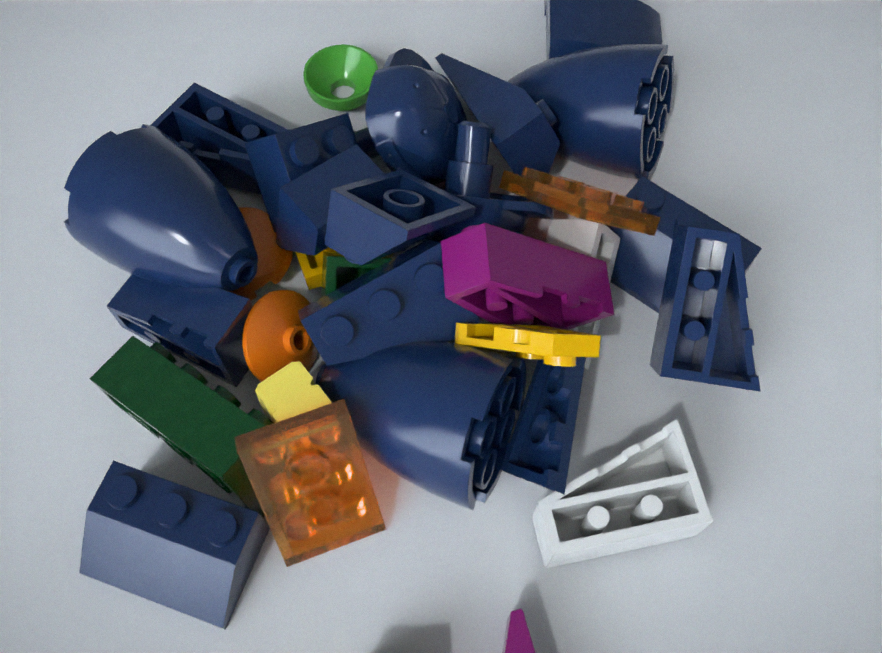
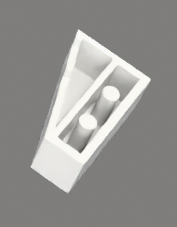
(626, 504)

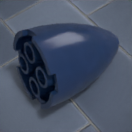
(607, 104)
(158, 213)
(433, 413)

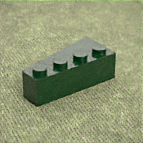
(183, 412)

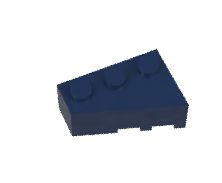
(216, 134)
(386, 308)
(704, 312)
(189, 322)

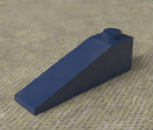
(519, 124)

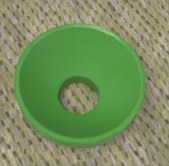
(339, 67)

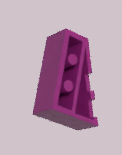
(523, 279)

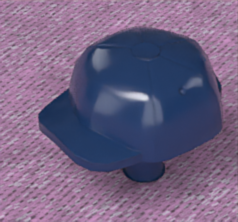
(411, 117)
(471, 180)

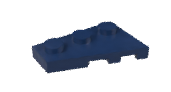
(546, 426)

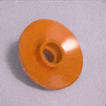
(276, 335)

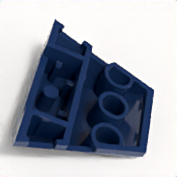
(596, 23)

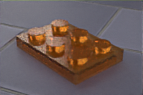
(580, 201)
(311, 482)

